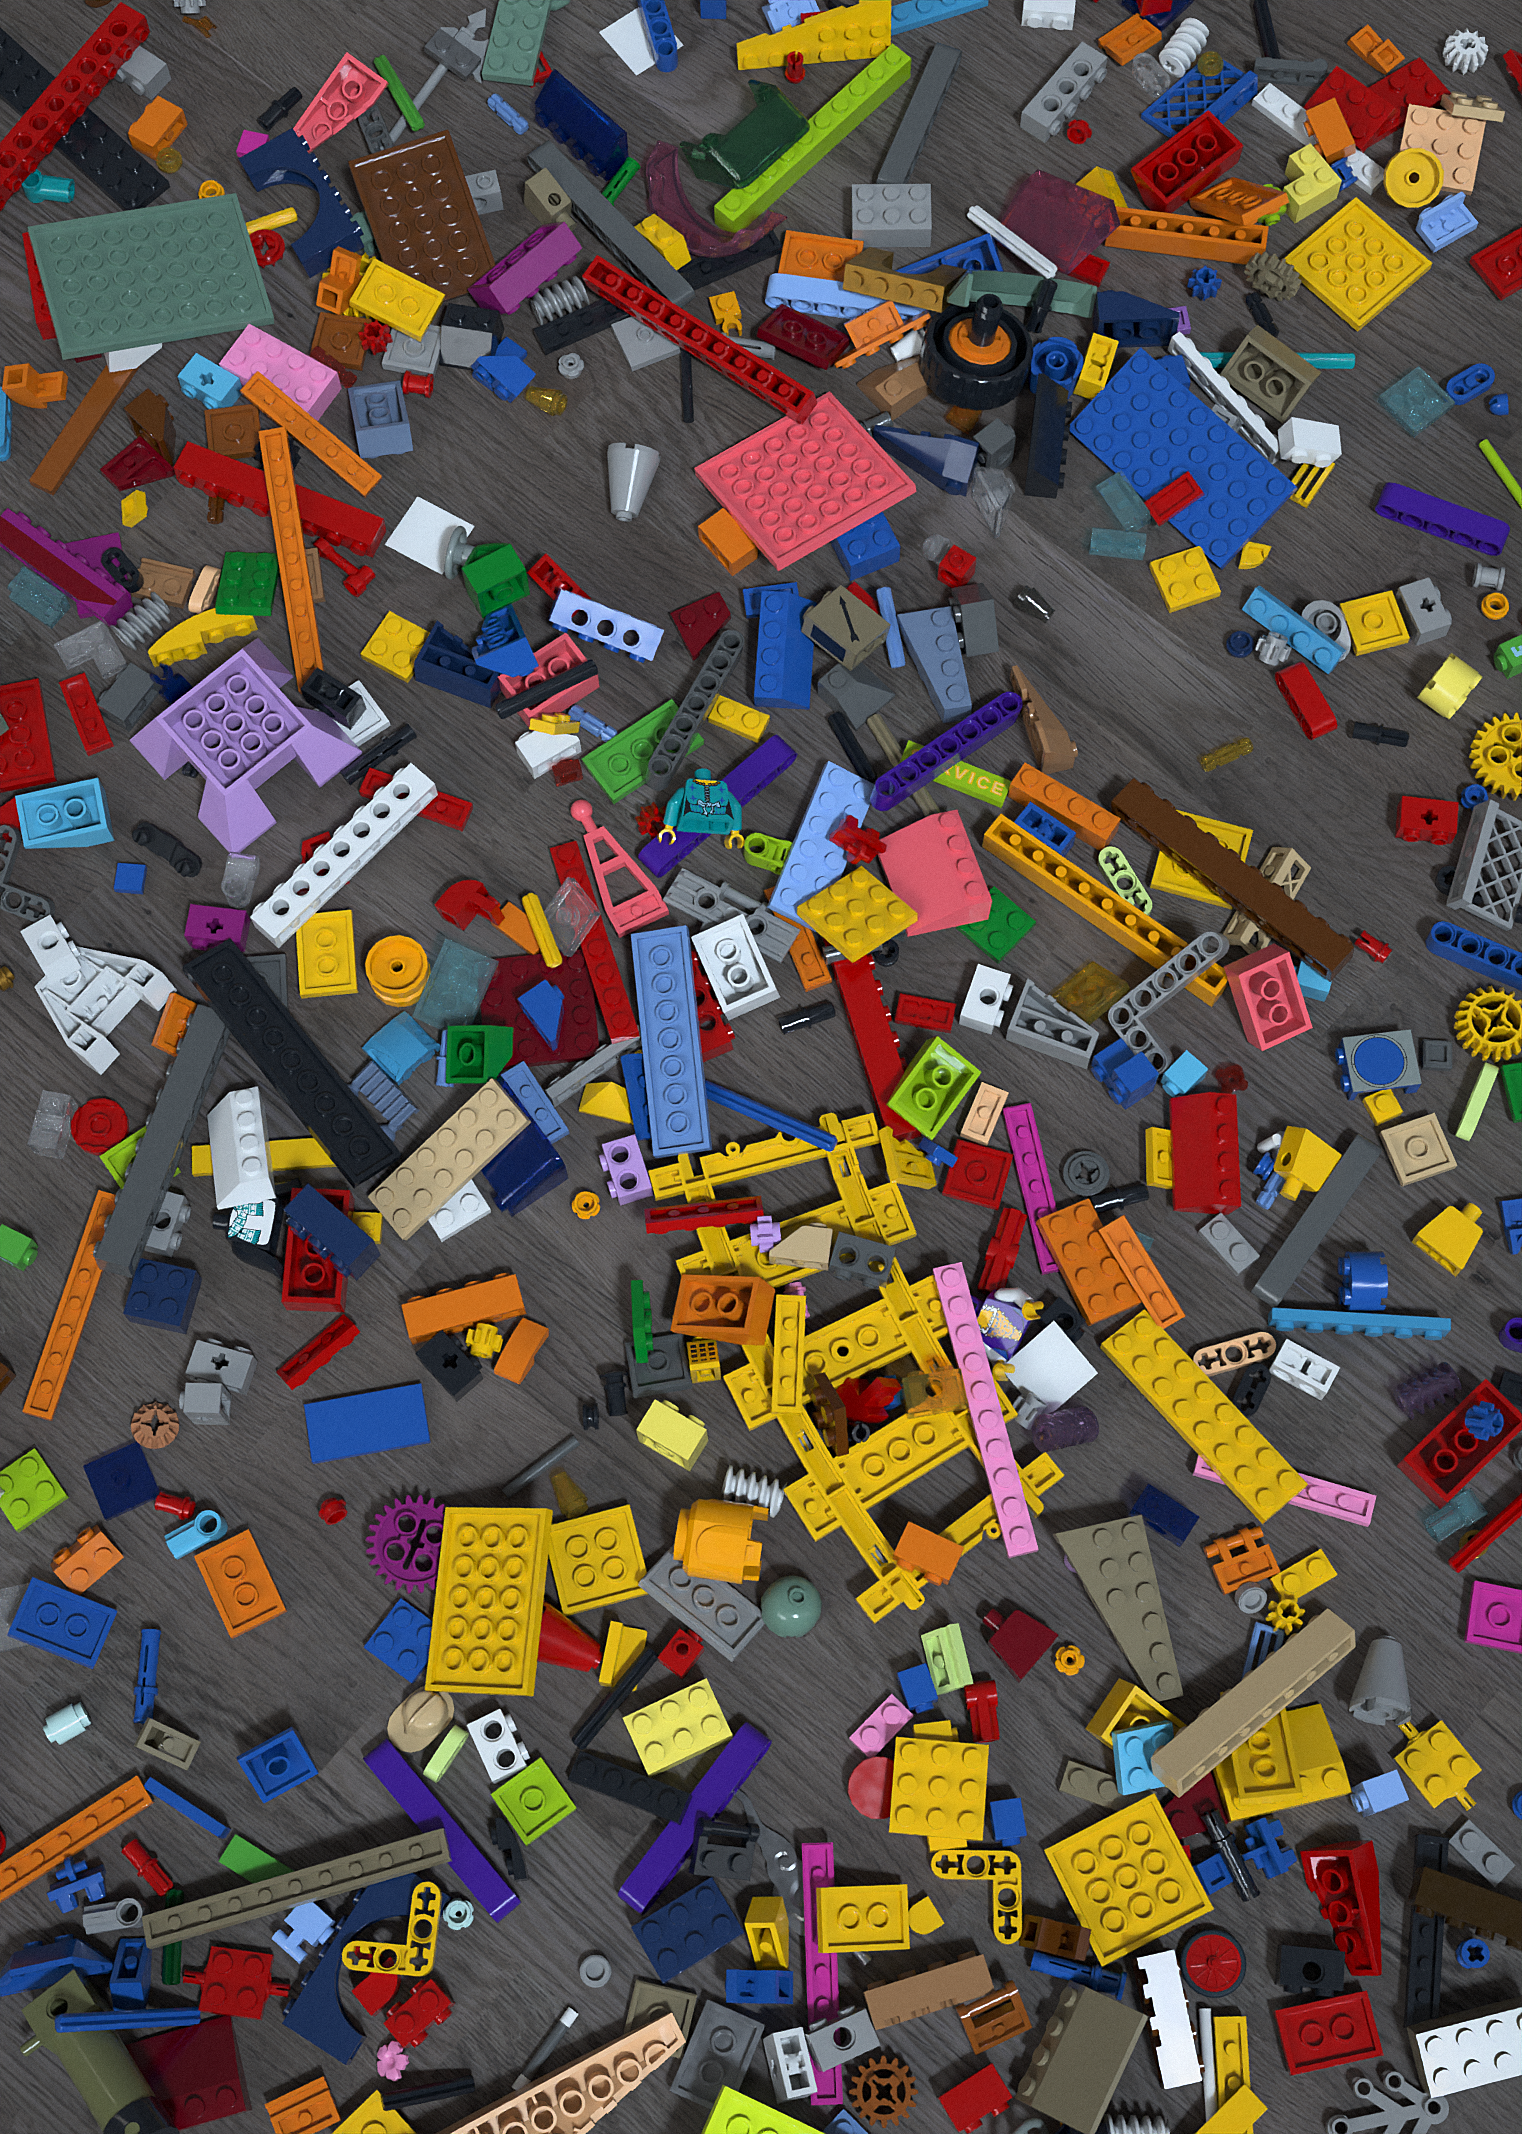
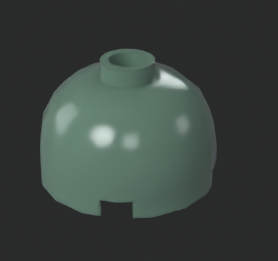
(791, 1606)

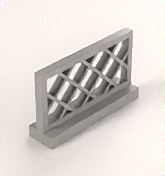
(1471, 861)

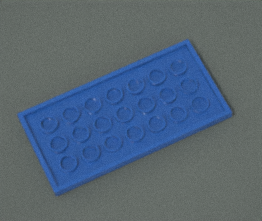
(1161, 431)

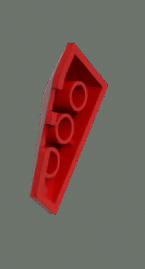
(1348, 1889)

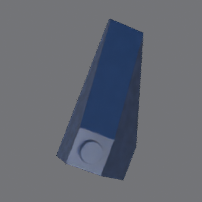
(942, 461)

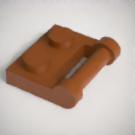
(998, 2024)

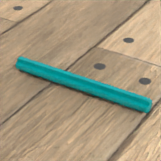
(1317, 359)

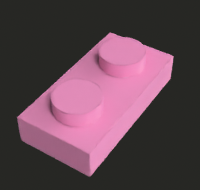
(881, 1726)

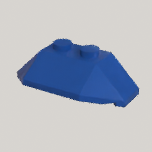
(45, 1965)

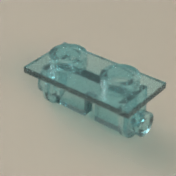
(1117, 543)

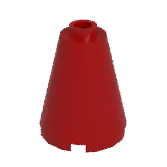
(565, 1643)

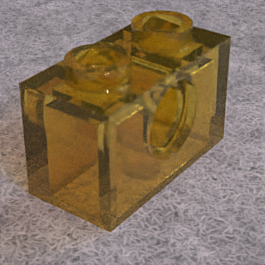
(920, 1404)

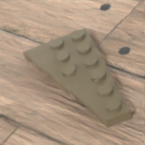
(1123, 1586)

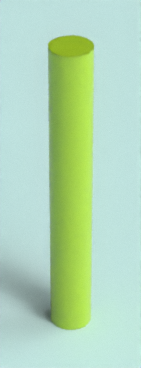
(1501, 470)

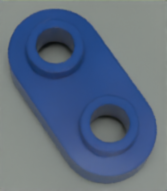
(1467, 384)

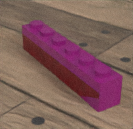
(61, 569)

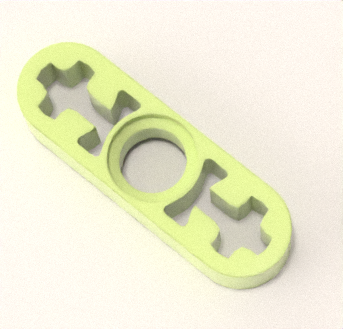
(1121, 863)
(1476, 1101)

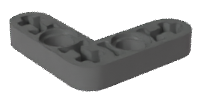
(8, 889)

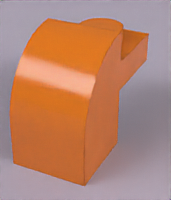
(341, 283)
(33, 389)

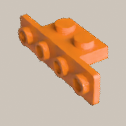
(876, 328)

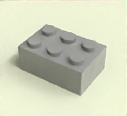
(892, 215)

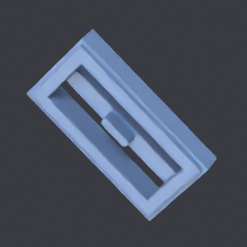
(1253, 1644)

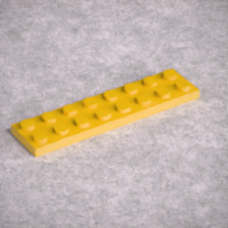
(1204, 1416)

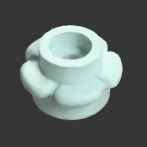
(464, 1920)

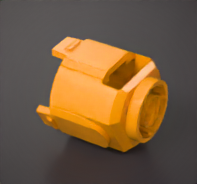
(717, 1542)

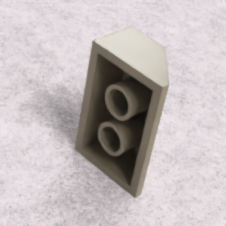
(1270, 373)

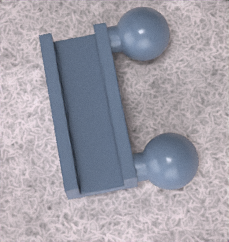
(385, 1096)

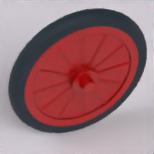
(1213, 1963)

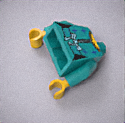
(704, 808)

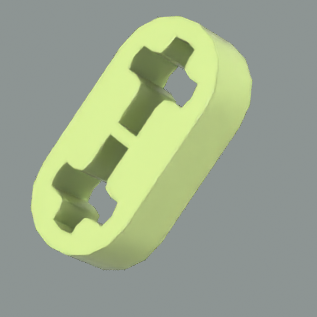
(446, 1753)

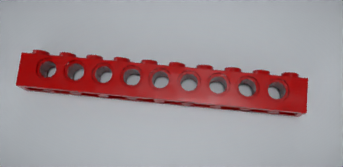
(69, 96)
(700, 339)

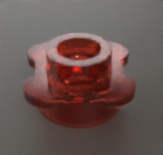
(1235, 1072)

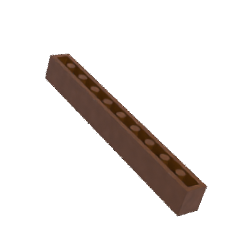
(1233, 879)

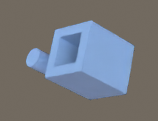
(309, 1924)

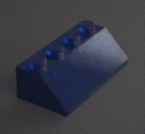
(581, 126)

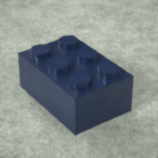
(331, 1233)
(687, 1930)

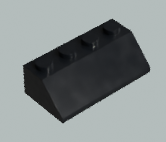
(1047, 439)

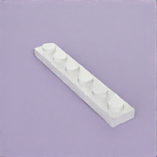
(1291, 116)
(1220, 392)

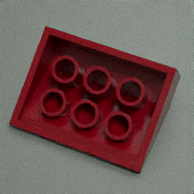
(195, 2072)

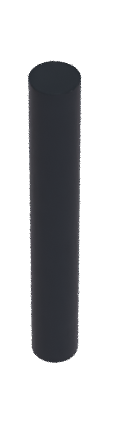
(687, 386)

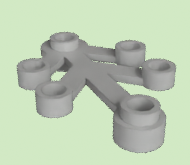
(1393, 2115)

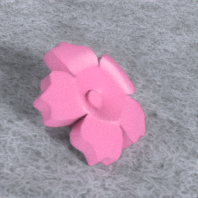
(391, 2061)

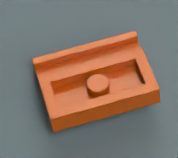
(1129, 39)
(304, 2109)

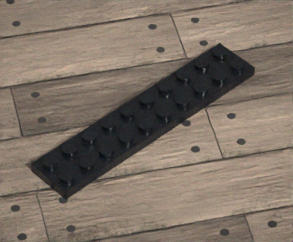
(89, 142)
(292, 1063)

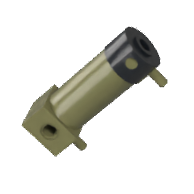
(96, 2061)

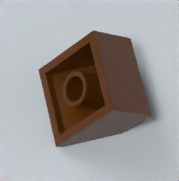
(153, 422)

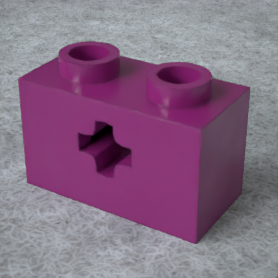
(207, 919)

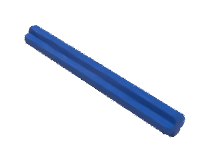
(127, 2019)

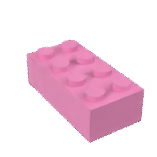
(293, 372)

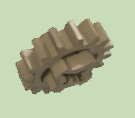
(1272, 276)

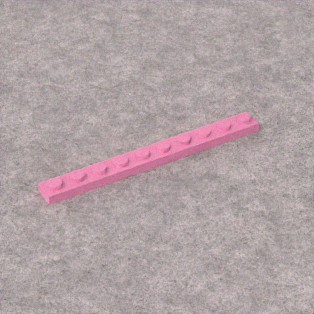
(985, 1411)

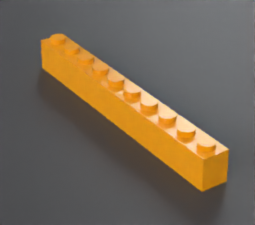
(1097, 903)

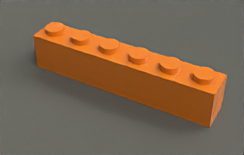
(1187, 236)

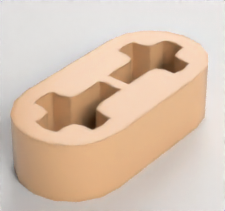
(204, 589)

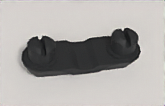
(169, 848)

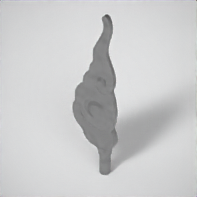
(785, 1872)

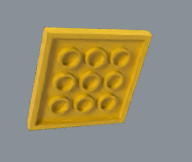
(1357, 264)
(1129, 1879)

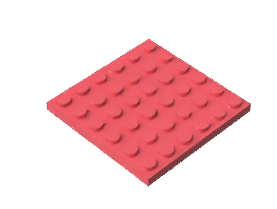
(804, 482)

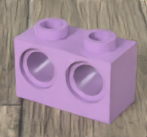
(632, 1168)

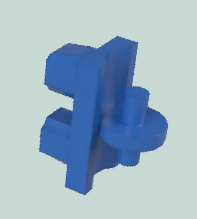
(1264, 1848)
(64, 1891)

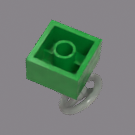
(490, 572)

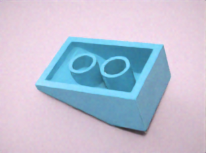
(65, 816)

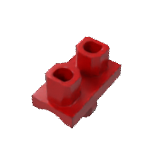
(858, 843)

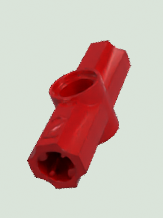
(1002, 1251)

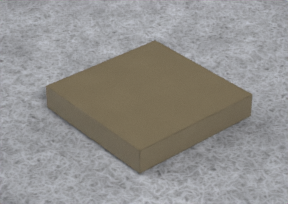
(654, 2001)

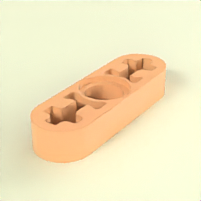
(1251, 1340)

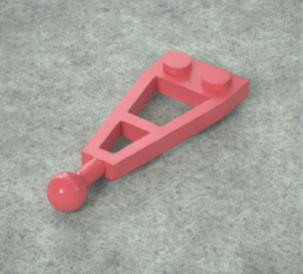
(636, 911)

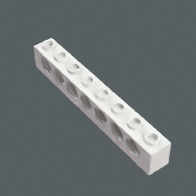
(341, 869)

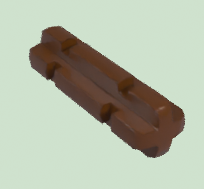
(216, 506)

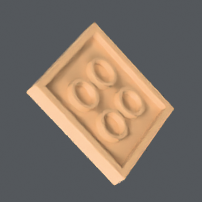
(1451, 139)

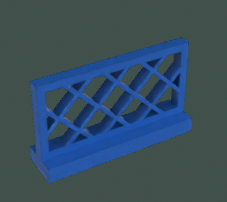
(1232, 99)

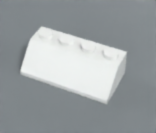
(241, 1149)

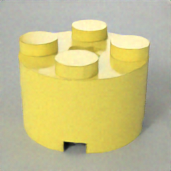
(1450, 686)

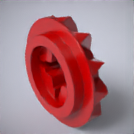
(275, 245)

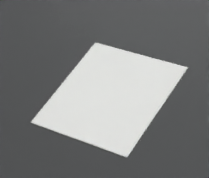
(631, 41)
(426, 534)
(1050, 1368)

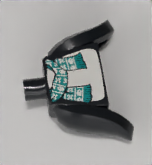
(256, 1228)

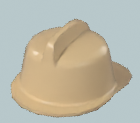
(420, 1719)

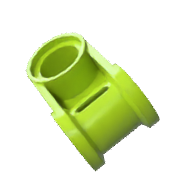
(771, 855)

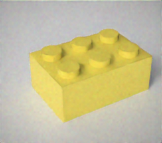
(678, 1728)

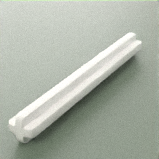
(1012, 242)

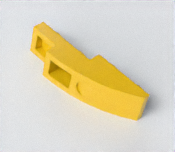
(189, 637)

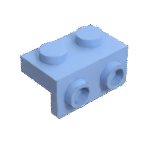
(786, 12)
(1445, 222)

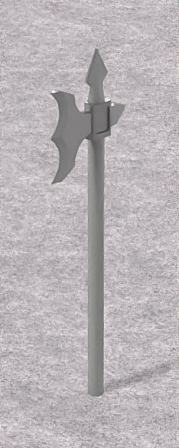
(466, 38)

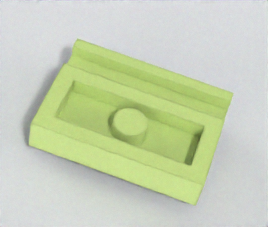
(947, 1659)

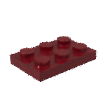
(803, 336)

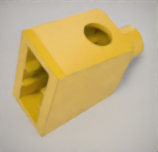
(1304, 1162)
(1451, 1237)

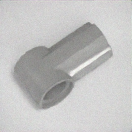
(113, 1916)

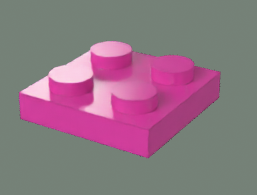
(1495, 1617)

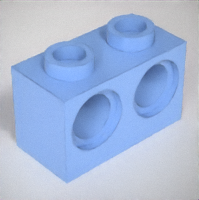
(1378, 1793)

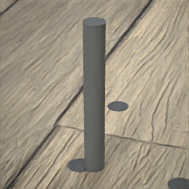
(540, 1467)

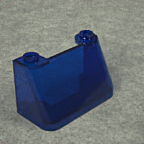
(525, 1167)

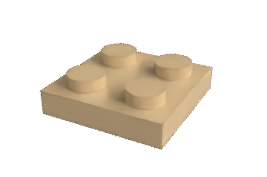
(1478, 108)
(1418, 1149)

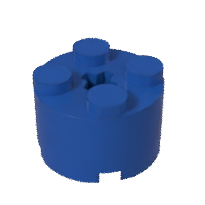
(1059, 361)
(1363, 1281)

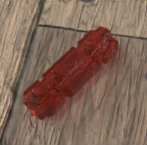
(347, 378)

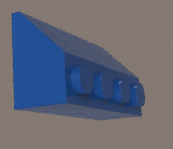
(783, 652)

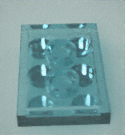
(455, 986)

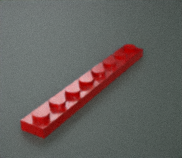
(598, 952)

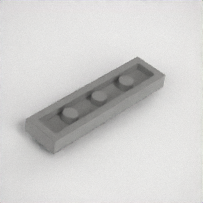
(587, 1071)

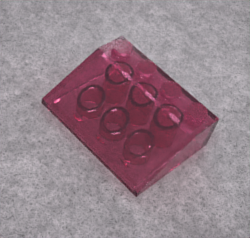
(1060, 219)

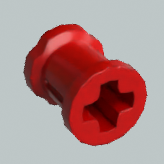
(418, 384)

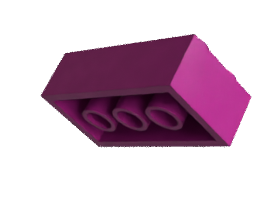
(526, 268)

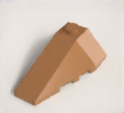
(896, 387)
(1046, 734)

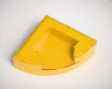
(1253, 555)

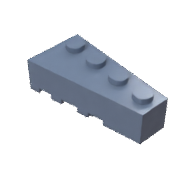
(936, 652)

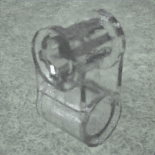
(240, 878)

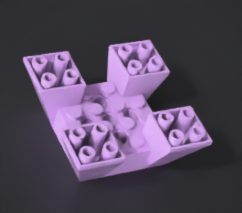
(232, 770)

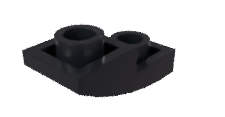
(507, 1841)

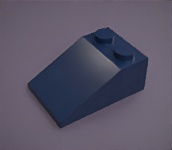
(1133, 320)

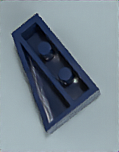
(450, 667)

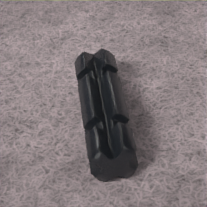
(1261, 313)

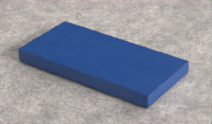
(367, 1423)

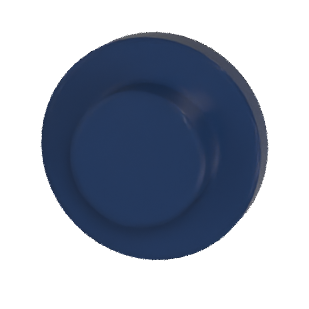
(1240, 644)

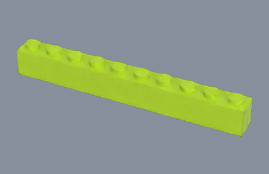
(826, 130)

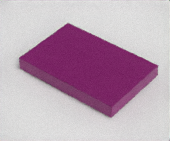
(92, 551)

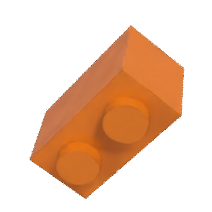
(157, 127)
(1329, 131)
(727, 542)
(927, 1554)

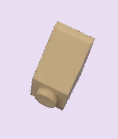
(804, 1248)

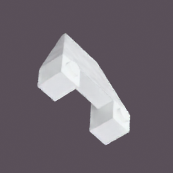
(98, 998)

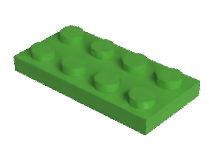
(623, 761)

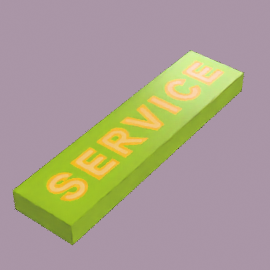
(968, 779)

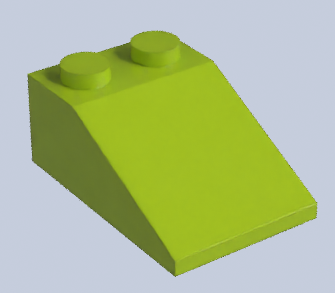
(932, 1086)

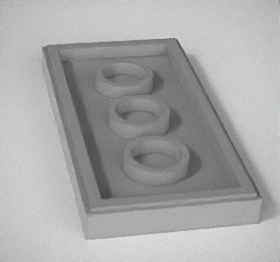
(704, 1605)

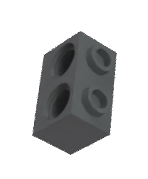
(865, 1252)

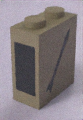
(845, 627)

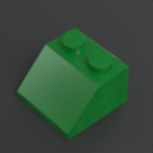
(477, 1053)

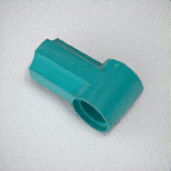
(44, 187)

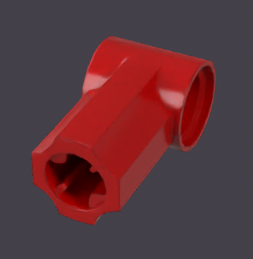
(982, 1703)

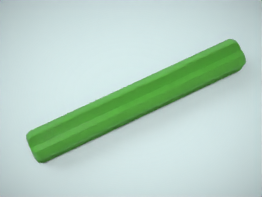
(399, 93)

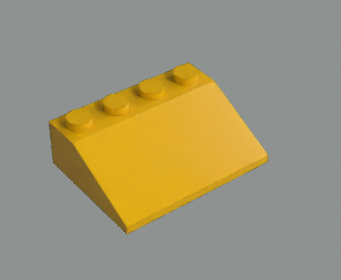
(1318, 1765)

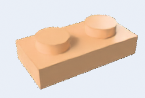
(984, 1114)

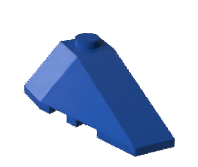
(972, 255)
(504, 645)

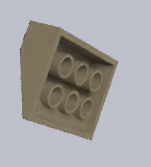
(1081, 2058)

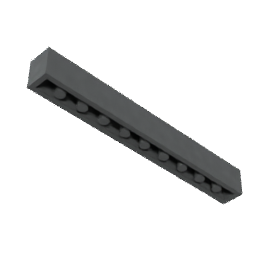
(162, 1144)

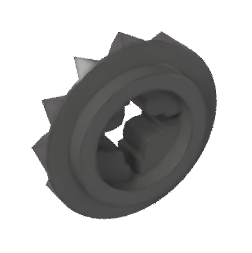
(1089, 1161)

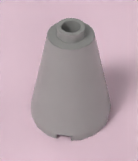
(630, 478)
(1382, 1685)

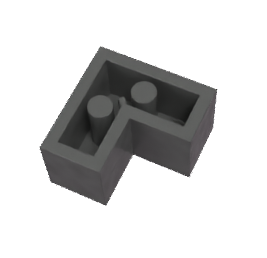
(975, 612)

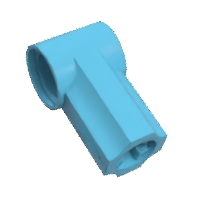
(193, 1534)

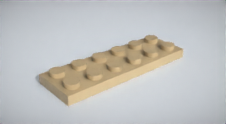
(449, 1159)

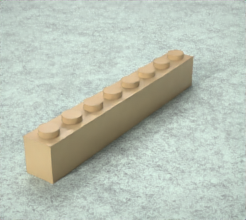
(1252, 1702)

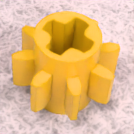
(484, 1340)
(1291, 1608)

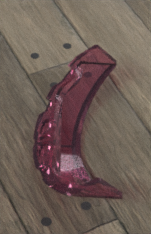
(672, 206)

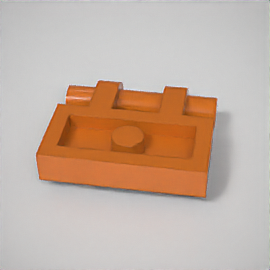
(1248, 1567)

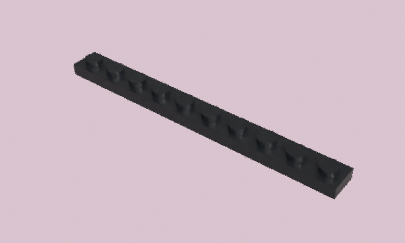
(602, 313)

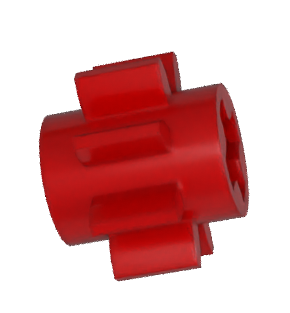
(375, 337)
(646, 817)

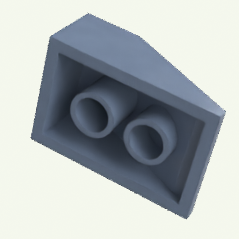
(380, 419)

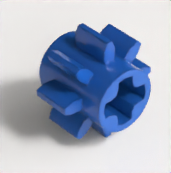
(1204, 283)
(1484, 1420)

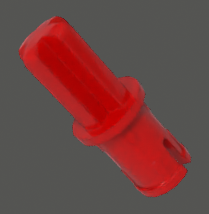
(147, 1867)

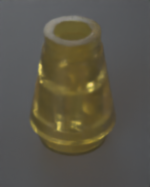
(548, 400)
(569, 1496)

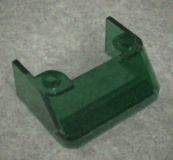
(752, 144)

